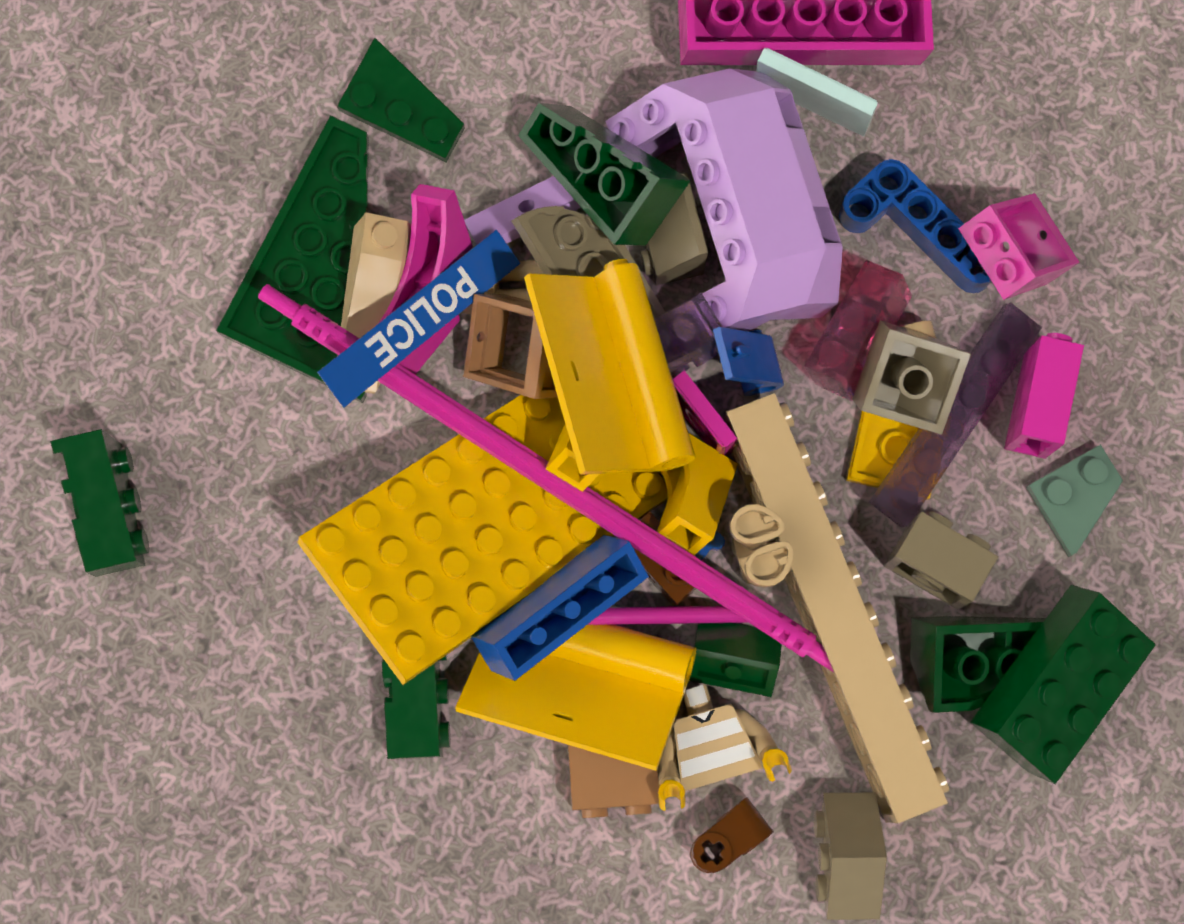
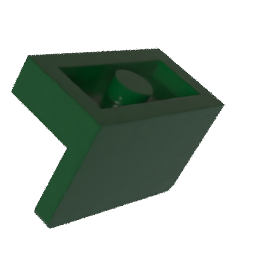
(736, 658)

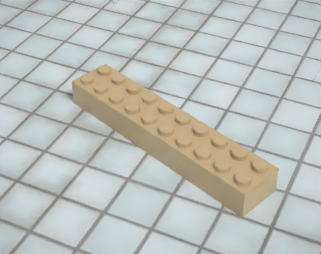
(832, 608)

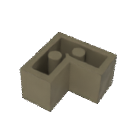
(850, 856)

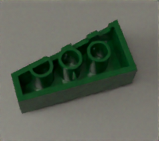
(604, 173)

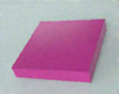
(703, 416)

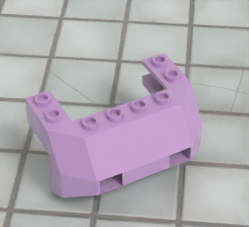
(754, 189)

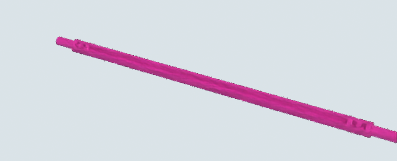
(587, 502)

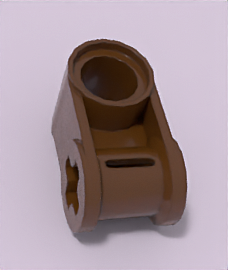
(735, 832)

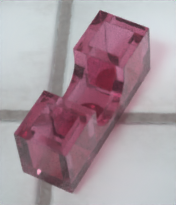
(845, 343)

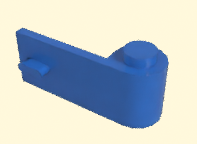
(749, 359)

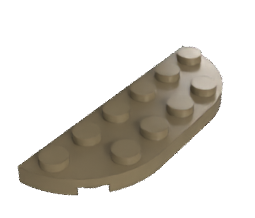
(572, 245)

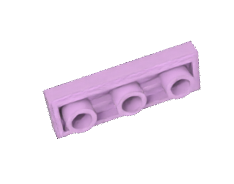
(499, 216)

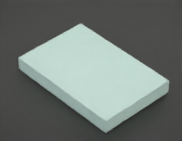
(819, 92)

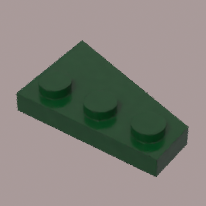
(400, 105)

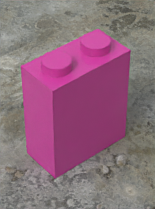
(1044, 396)

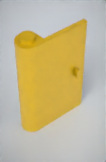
(610, 371)
(595, 692)

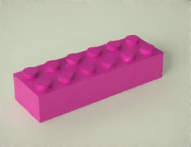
(806, 31)

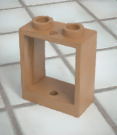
(486, 354)

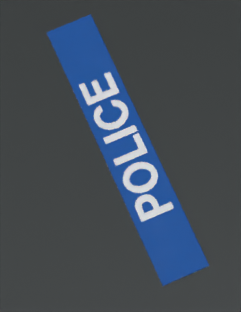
(418, 319)

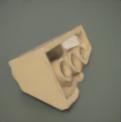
(374, 272)

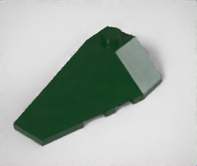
(965, 657)

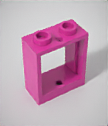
(1030, 259)

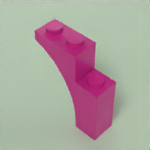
(436, 243)

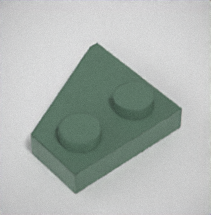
(1076, 496)

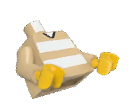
(713, 747)

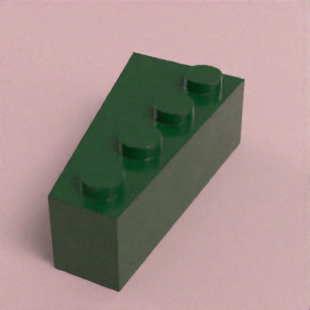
(415, 714)

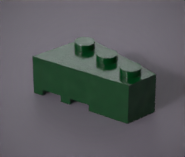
(103, 502)

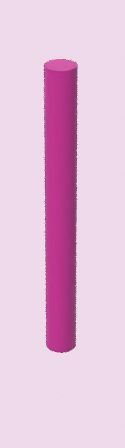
(666, 615)

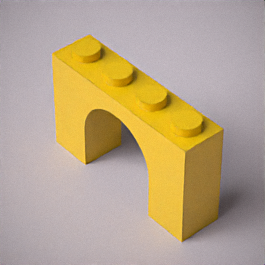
(694, 491)

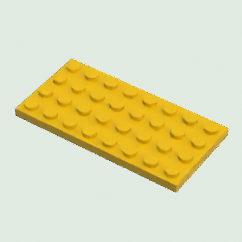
(460, 539)

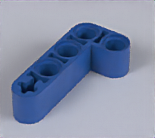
(923, 232)

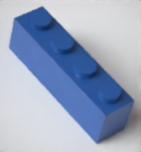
(560, 607)

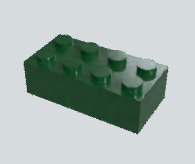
(1063, 683)

